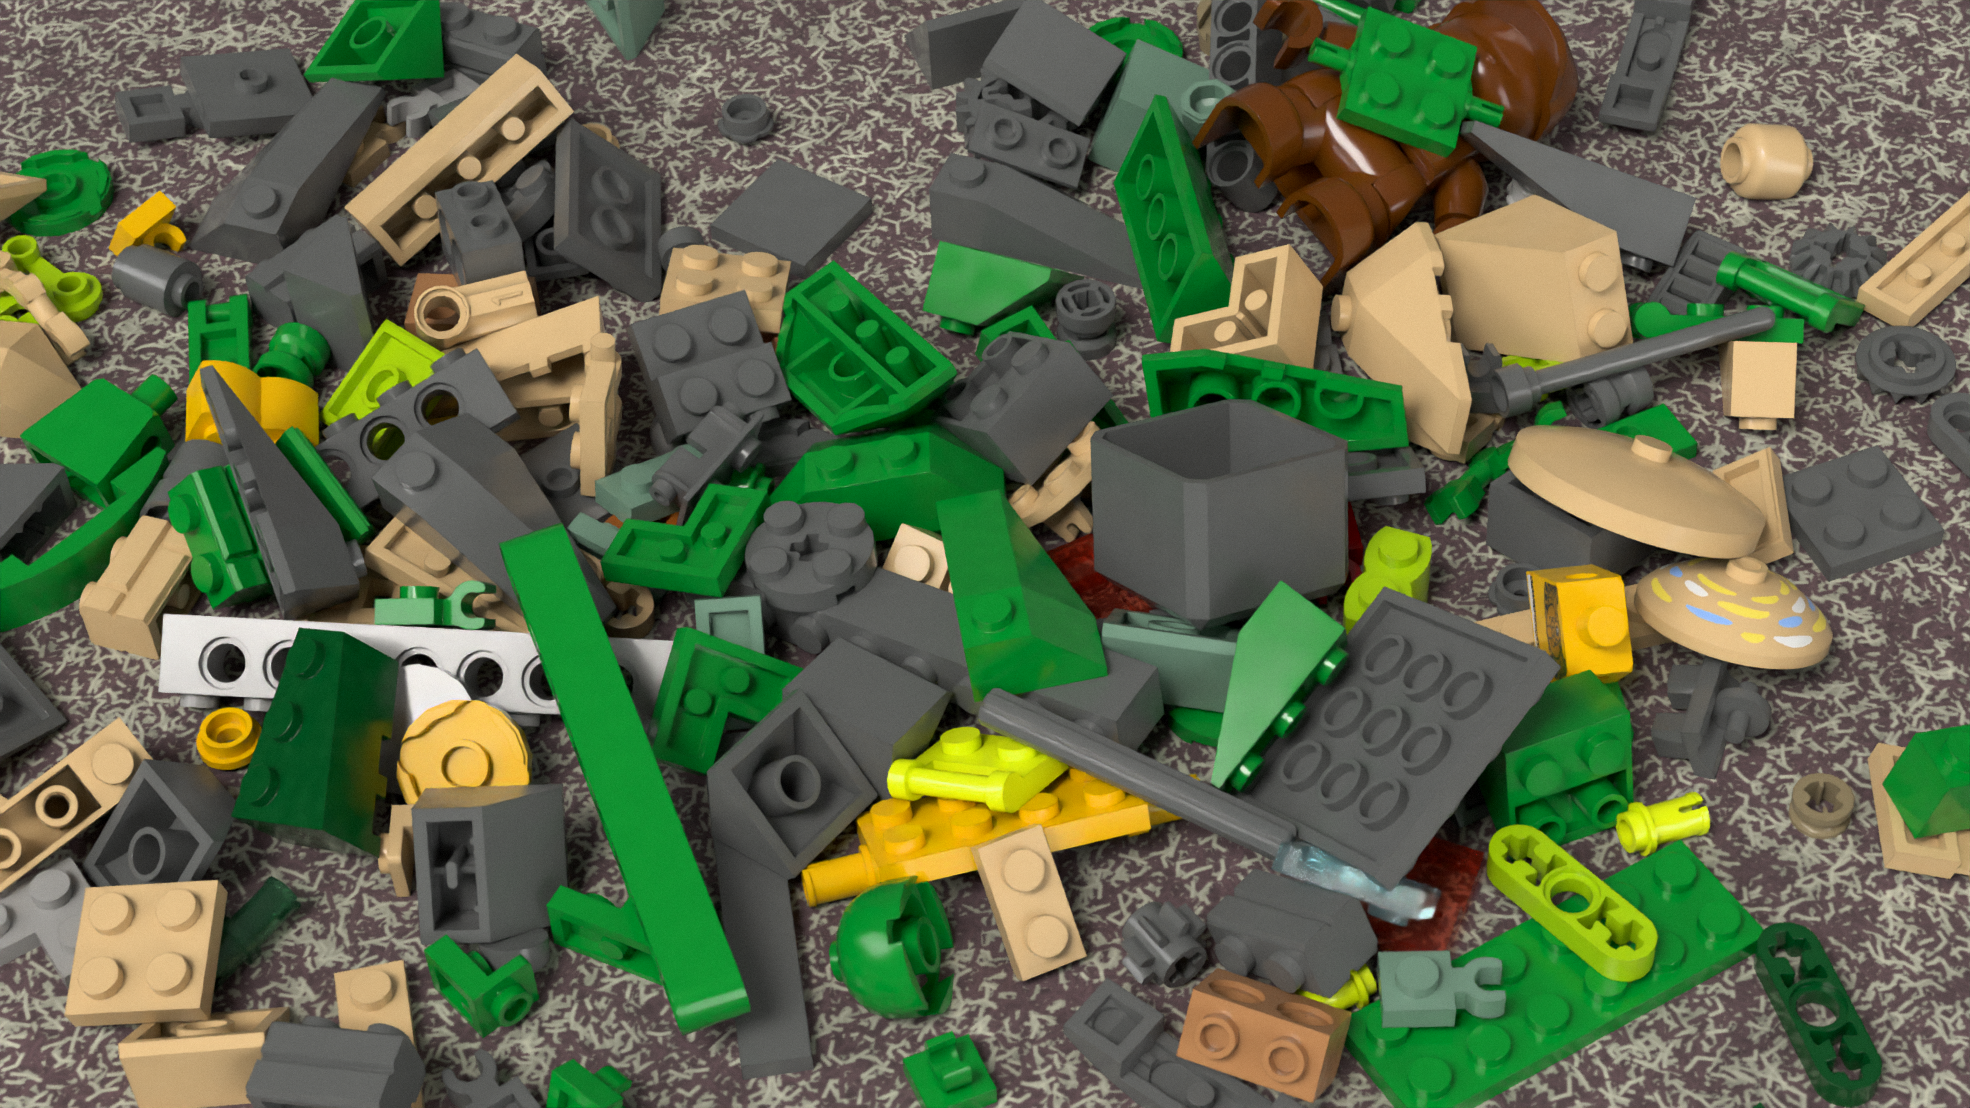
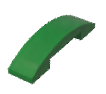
(83, 556)

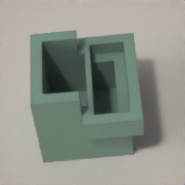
(1143, 75)

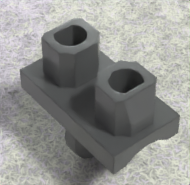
(1716, 713)

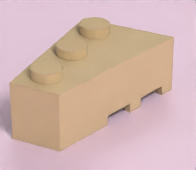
(537, 367)

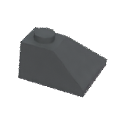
(162, 827)

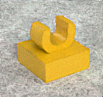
(149, 226)

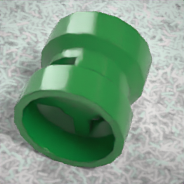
(295, 354)

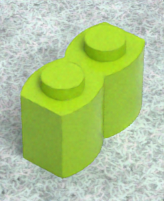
(1394, 561)

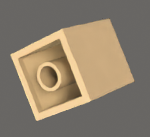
(1535, 282)

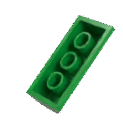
(1172, 222)

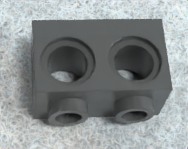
(478, 233)

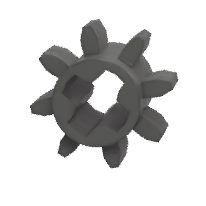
(1164, 944)

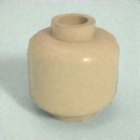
(1766, 161)

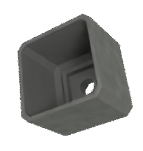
(1219, 508)

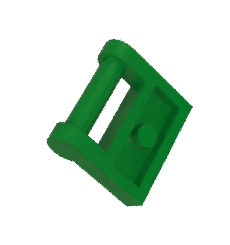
(1780, 287)

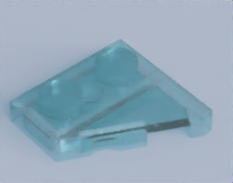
(1323, 870)

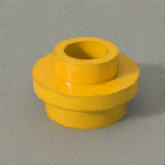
(221, 727)

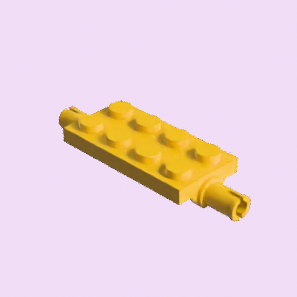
(937, 833)

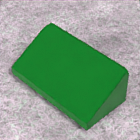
(325, 485)

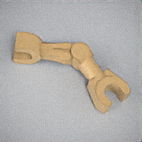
(30, 293)

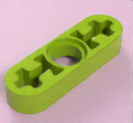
(1579, 930)

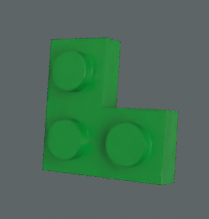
(693, 556)
(702, 687)

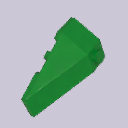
(1350, 407)
(1012, 603)

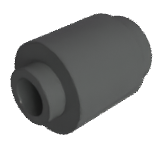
(157, 279)

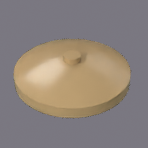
(1637, 490)

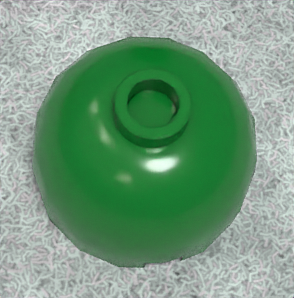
(887, 941)

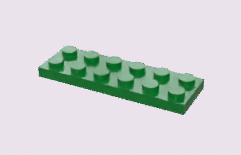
(1555, 996)

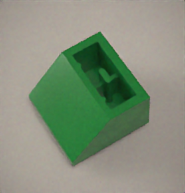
(1564, 763)

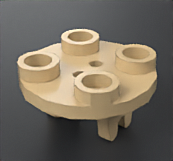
(1058, 491)

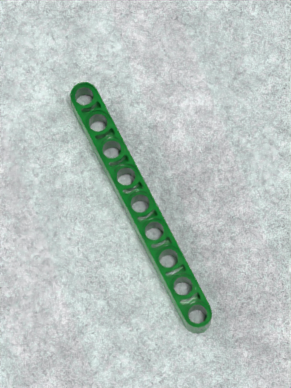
(625, 782)

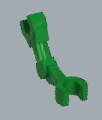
(1486, 466)

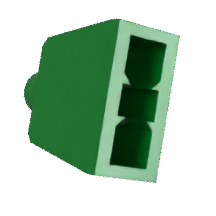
(102, 434)

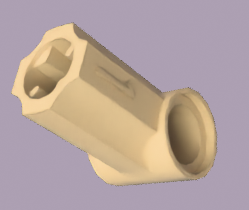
(481, 306)

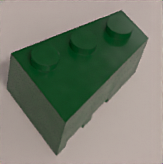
(321, 746)

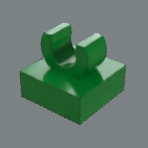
(949, 1074)
(578, 1088)

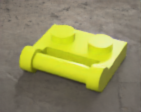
(975, 770)

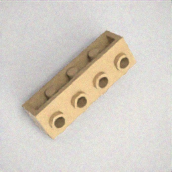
(470, 144)

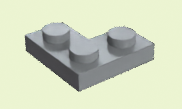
(44, 913)

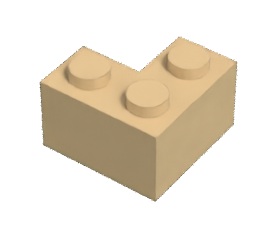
(1268, 315)

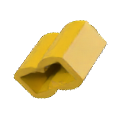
(271, 400)

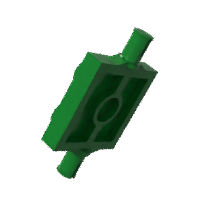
(1406, 82)

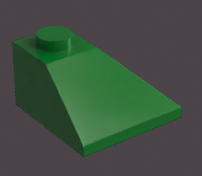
(985, 287)

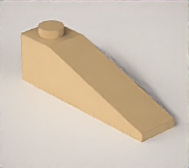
(1402, 332)

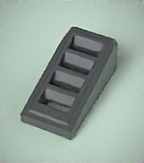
(1699, 260)

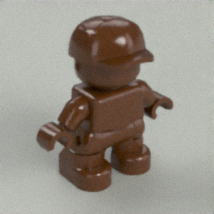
(1361, 184)

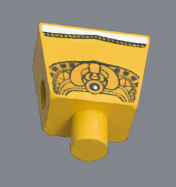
(1581, 620)

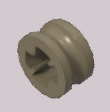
(1818, 788)

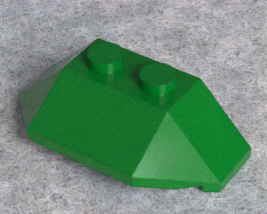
(855, 356)
(891, 475)

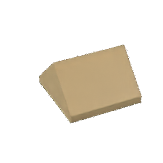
(196, 1060)

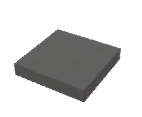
(792, 217)

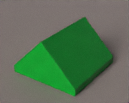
(383, 43)

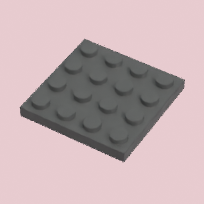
(1398, 734)

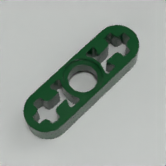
(1820, 986)

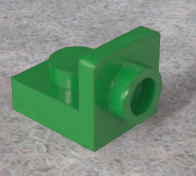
(476, 992)

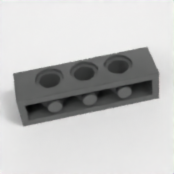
(404, 407)

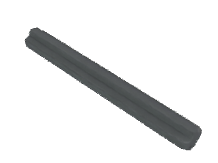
(1135, 773)

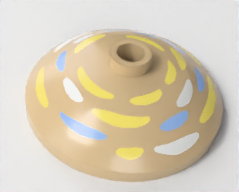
(1734, 612)

